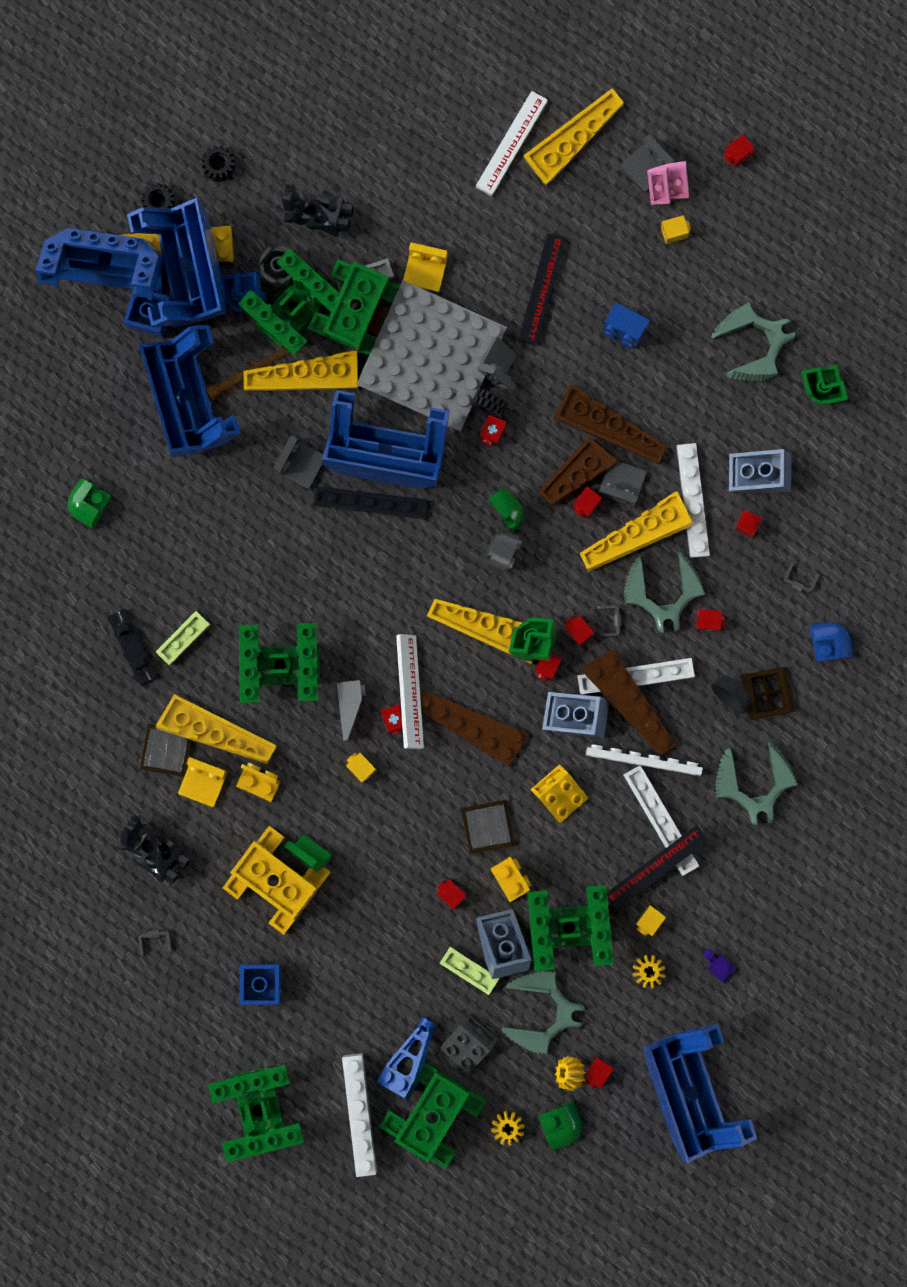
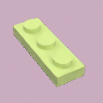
(183, 638)
(468, 970)

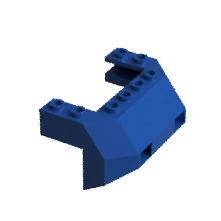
(188, 260)
(102, 261)
(182, 393)
(383, 452)
(688, 1095)

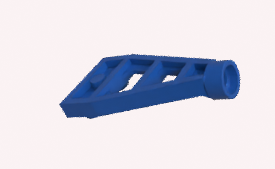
(405, 1084)

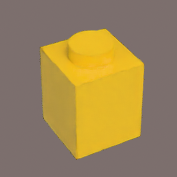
(675, 229)
(360, 767)
(649, 921)

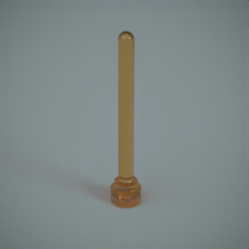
(215, 390)

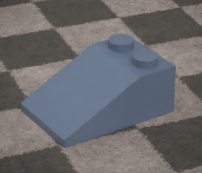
(760, 471)
(576, 714)
(503, 944)

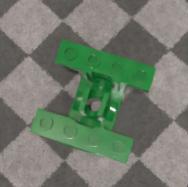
(307, 291)
(350, 325)
(259, 663)
(590, 923)
(444, 1098)
(263, 1131)

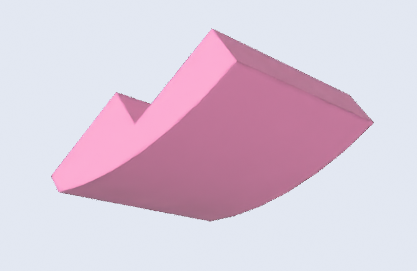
(668, 183)

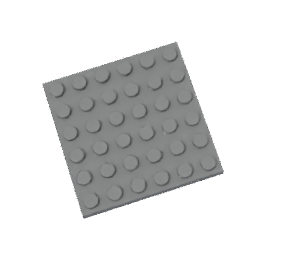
(429, 354)

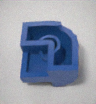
(238, 285)
(830, 641)

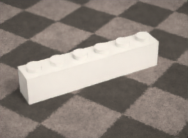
(359, 1115)

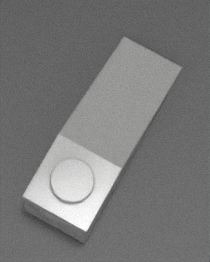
(350, 702)

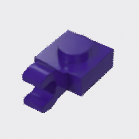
(719, 966)

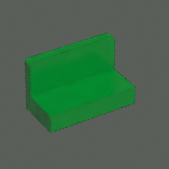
(309, 853)

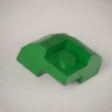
(824, 385)
(87, 503)
(507, 507)
(533, 639)
(561, 1125)

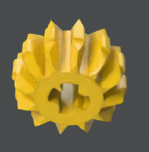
(642, 974)
(570, 1073)
(513, 1123)

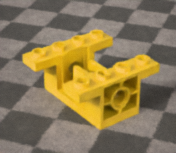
(292, 891)

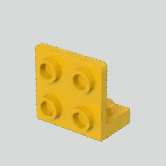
(425, 267)
(202, 782)
(258, 783)
(559, 793)
(510, 879)

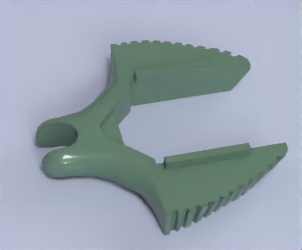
(765, 367)
(636, 594)
(727, 784)
(539, 1040)

